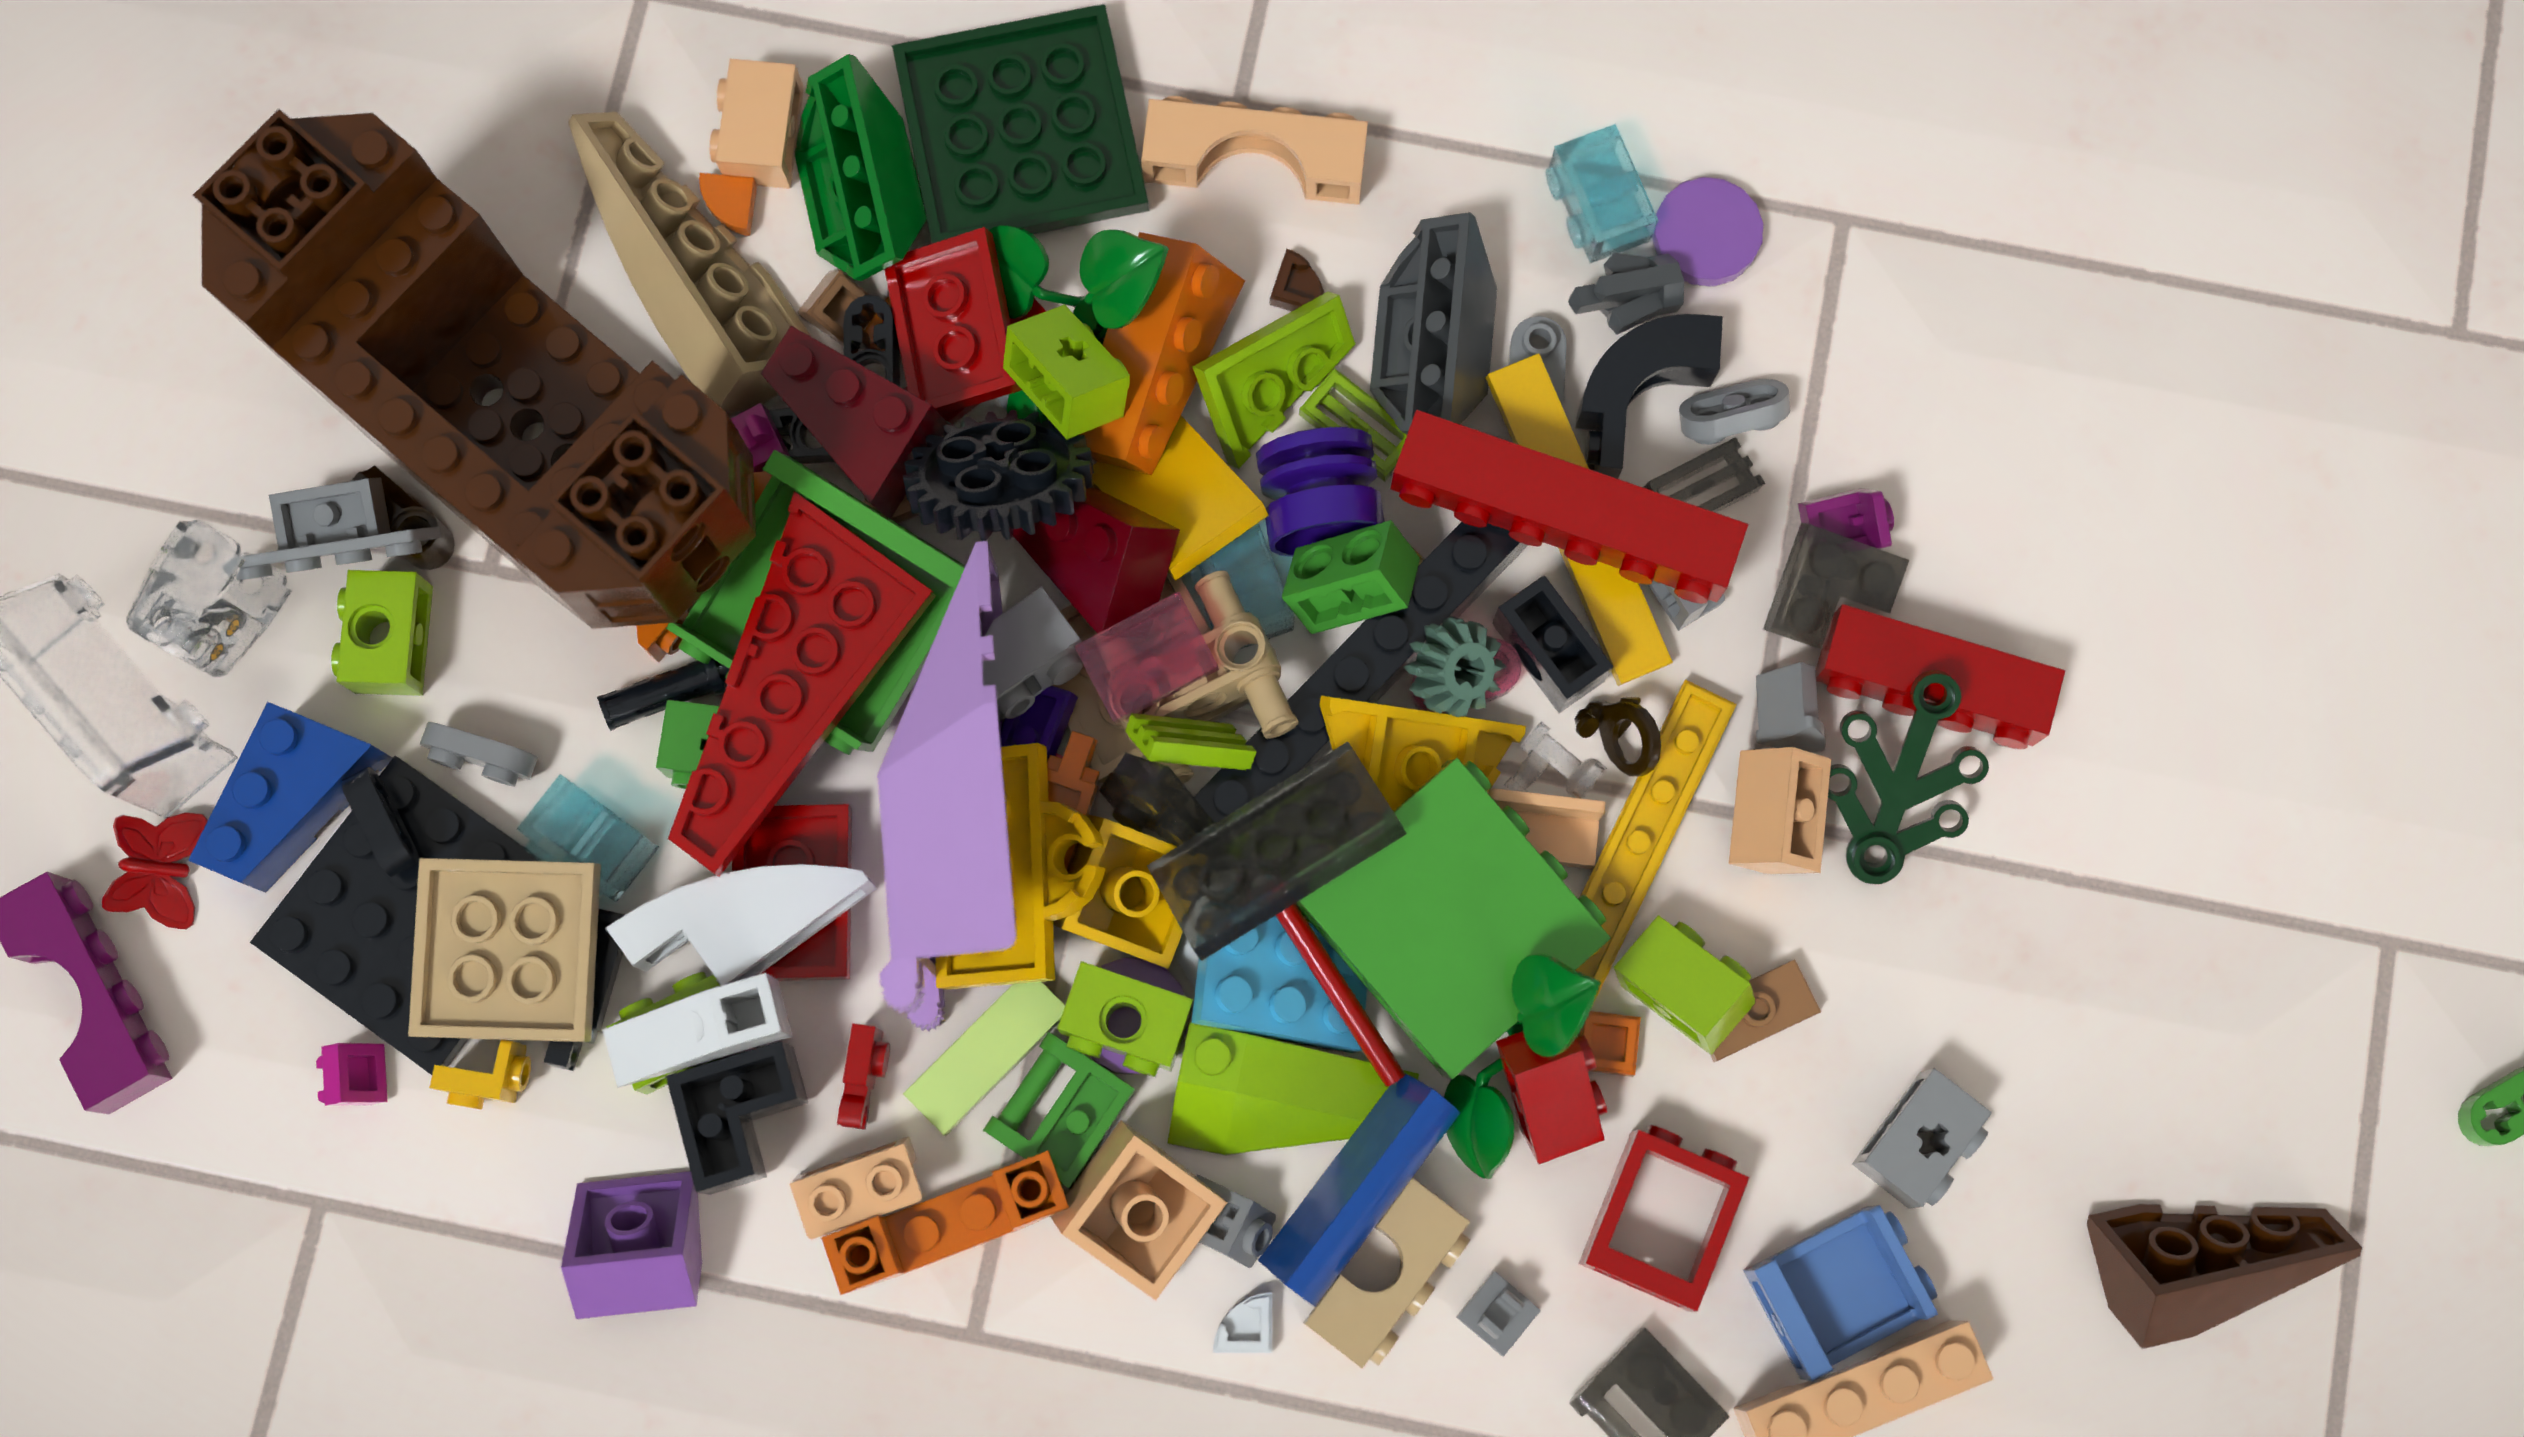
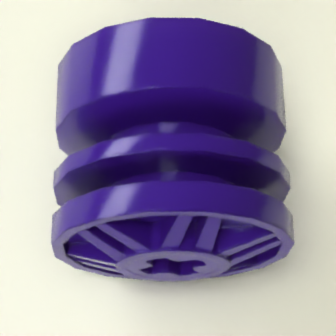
(1318, 486)

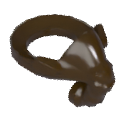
(1612, 722)

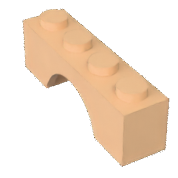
(1190, 138)
(1875, 1390)

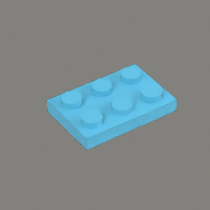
(1269, 991)

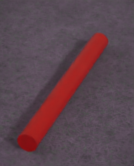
(1340, 995)

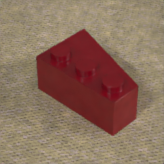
(853, 414)
(1104, 557)

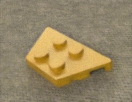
(1410, 745)

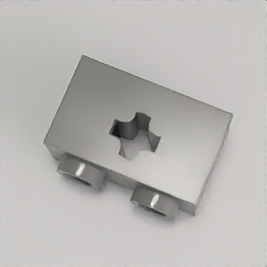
(1893, 1151)

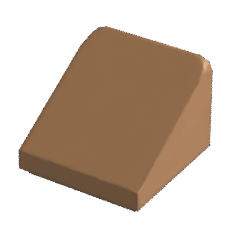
(828, 304)

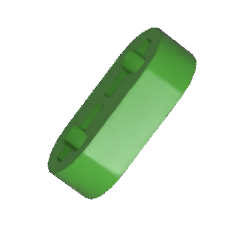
(2500, 1094)

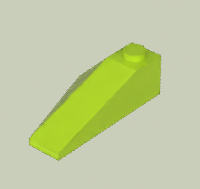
(1266, 1094)

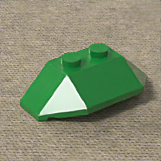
(856, 172)

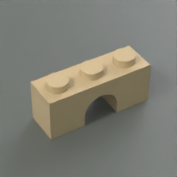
(1424, 1235)

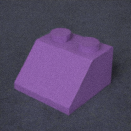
(633, 1246)

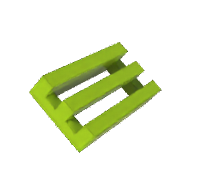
(1366, 403)
(1190, 742)

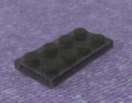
(1275, 850)

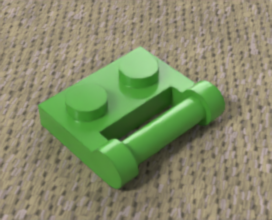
(1076, 1119)

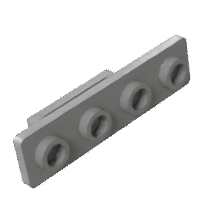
(335, 521)

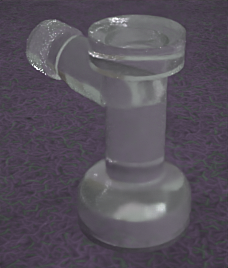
(1546, 751)

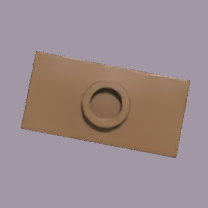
(1780, 1003)

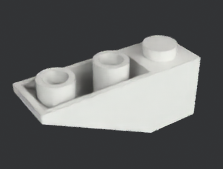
(698, 1029)

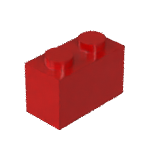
(1553, 1096)

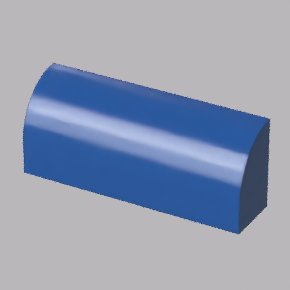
(1358, 1188)

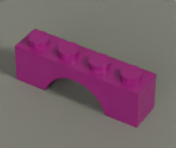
(113, 1051)

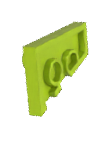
(1268, 370)

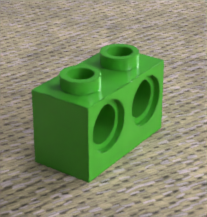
(1351, 577)

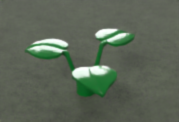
(1114, 268)
(1551, 1014)

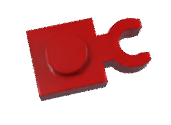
(865, 1061)

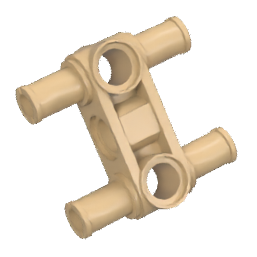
(1253, 679)

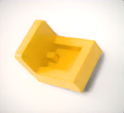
(471, 1088)

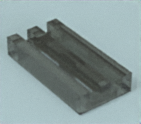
(1736, 467)

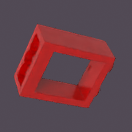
(1643, 1276)

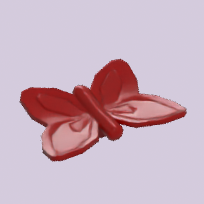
(150, 865)

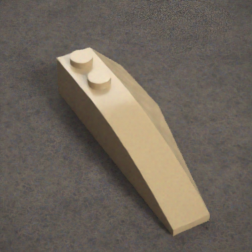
(695, 286)

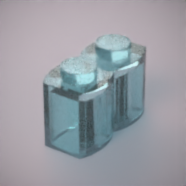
(578, 828)

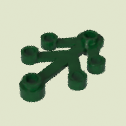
(1901, 787)

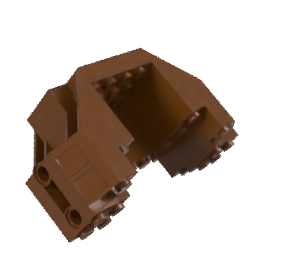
(412, 311)

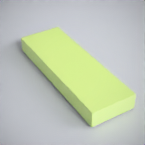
(985, 1054)

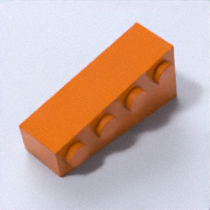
(1159, 352)

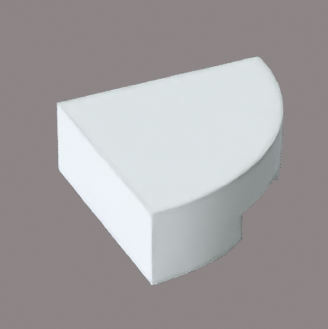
(1246, 1327)

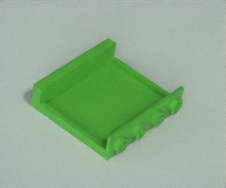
(722, 611)
(1452, 915)

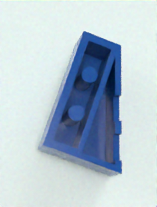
(280, 796)

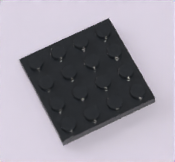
(353, 925)

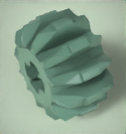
(1455, 666)

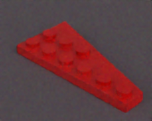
(804, 658)

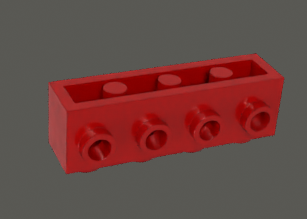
(1885, 656)

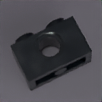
(1552, 644)

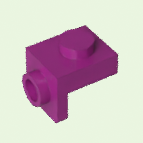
(1854, 514)

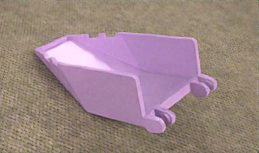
(947, 807)

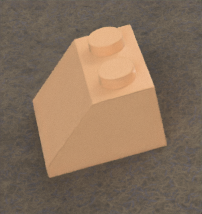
(1138, 1210)

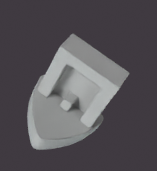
(1789, 709)

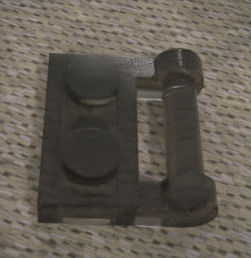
(1655, 1386)

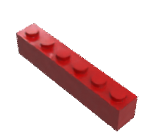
(1568, 508)

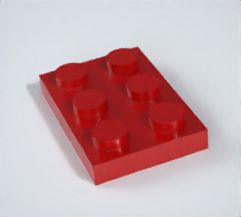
(952, 321)
(808, 837)

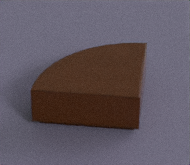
(1295, 283)

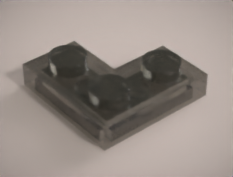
(1822, 571)
(1153, 799)

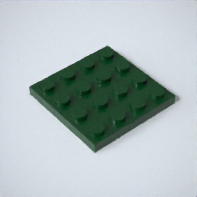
(1021, 125)

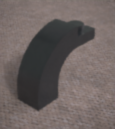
(1657, 353)

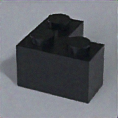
(718, 1107)

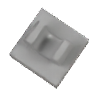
(1498, 1313)

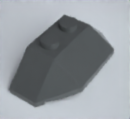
(1435, 324)

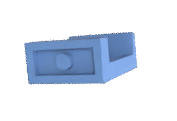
(1842, 1290)

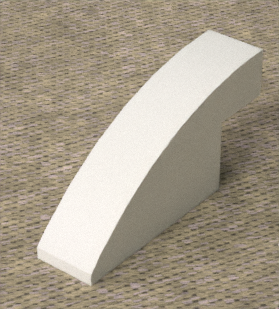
(741, 918)

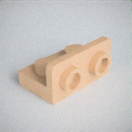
(857, 1188)

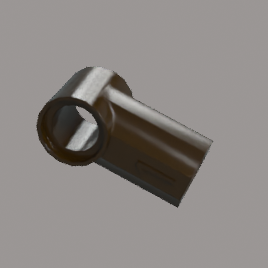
(408, 514)

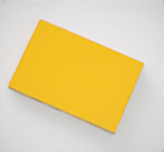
(1190, 492)

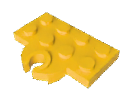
(1041, 886)

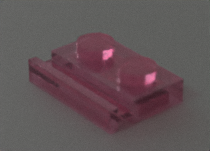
(1146, 657)

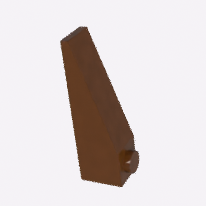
(2196, 1270)

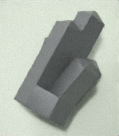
(1632, 290)

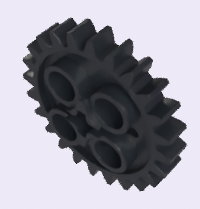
(997, 476)

